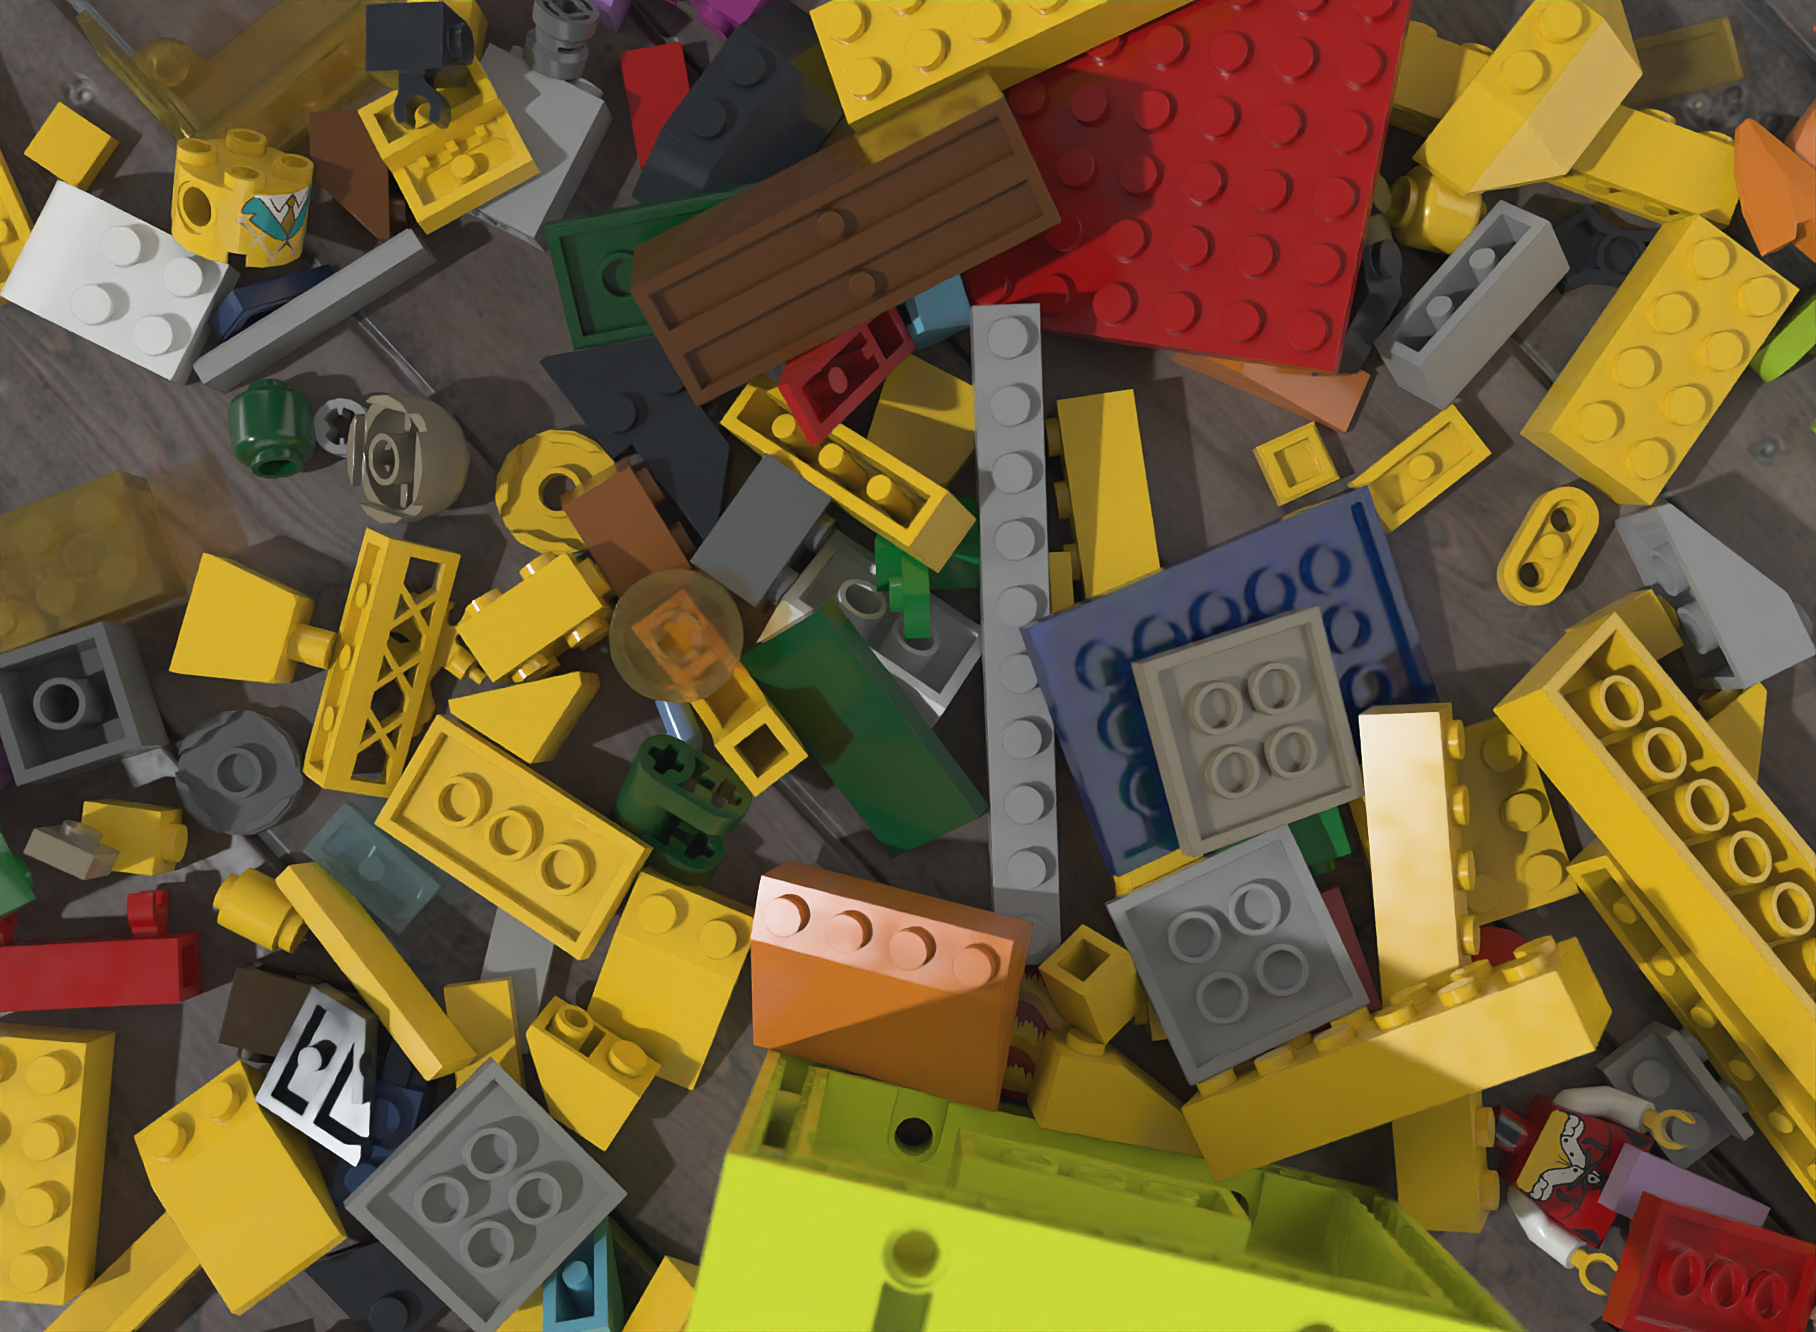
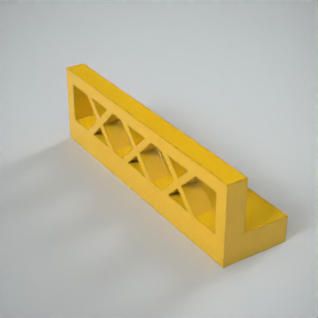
(358, 658)
(133, 1284)

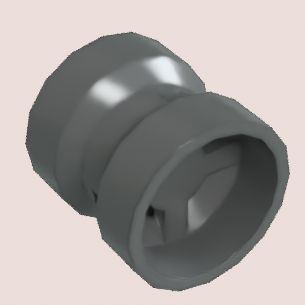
(560, 36)

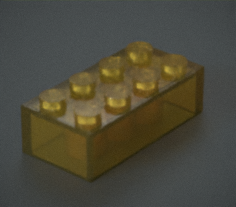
(84, 560)

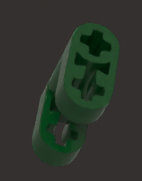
(657, 800)

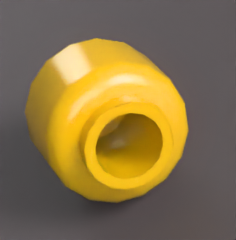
(1432, 214)

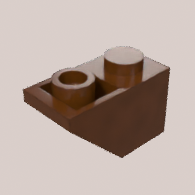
(355, 173)

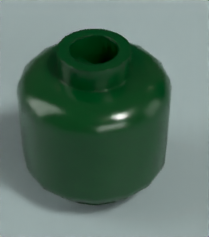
(272, 429)

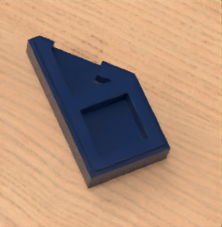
(254, 302)

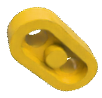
(1546, 549)

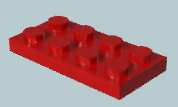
(1709, 1274)

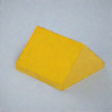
(530, 716)

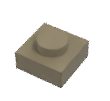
(72, 849)

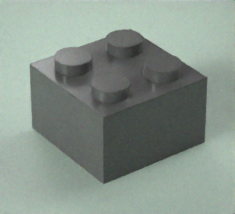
(767, 534)
(76, 704)

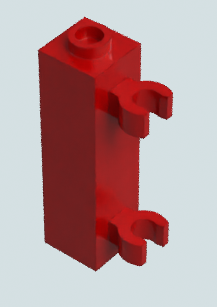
(102, 970)

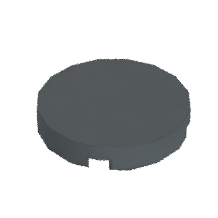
(240, 772)

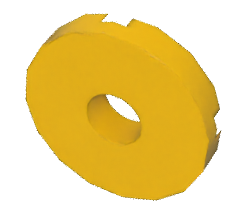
(525, 477)

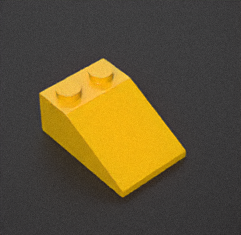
(672, 972)
(240, 1187)

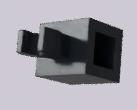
(416, 52)

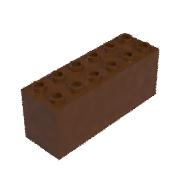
(841, 237)

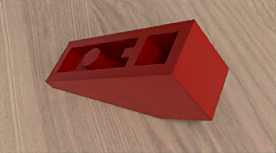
(840, 373)

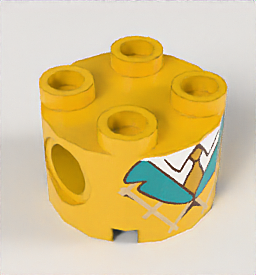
(240, 199)

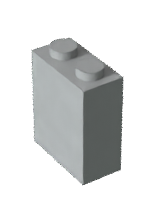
(562, 131)

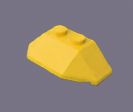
(1536, 98)

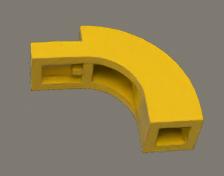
(744, 723)

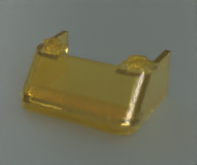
(263, 80)

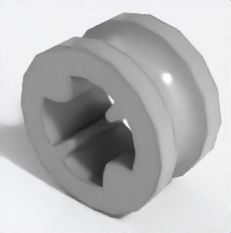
(326, 431)

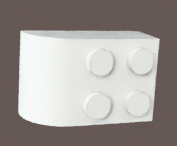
(119, 282)

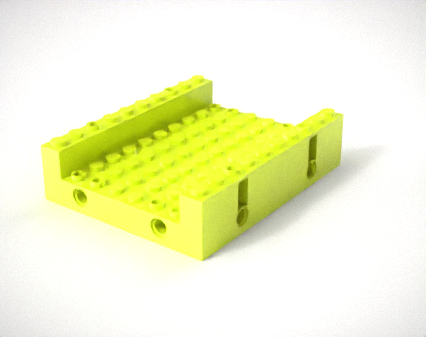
(1041, 1230)

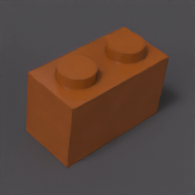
(624, 526)

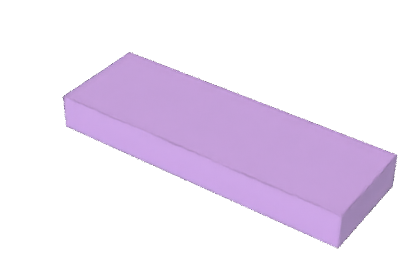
(1643, 1171)

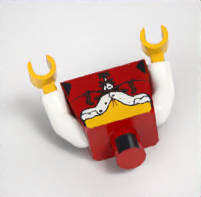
(1562, 1161)

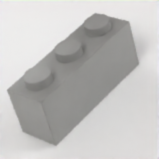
(1472, 304)

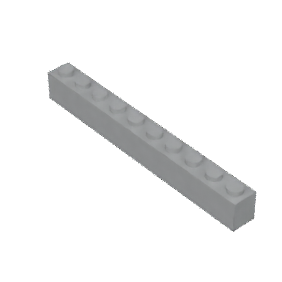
(1011, 595)

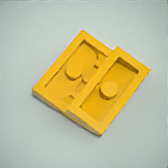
(455, 166)

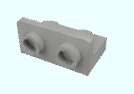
(1670, 1073)

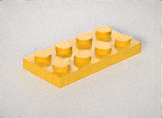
(513, 836)

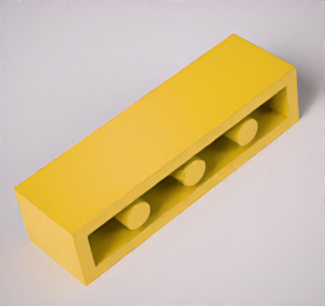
(855, 474)

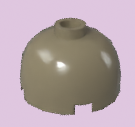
(407, 458)

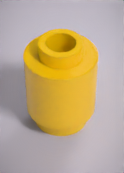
(259, 911)

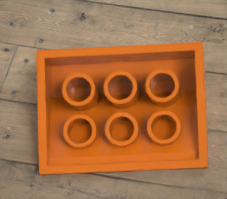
(886, 982)

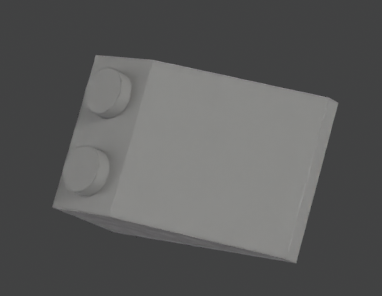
(1729, 614)

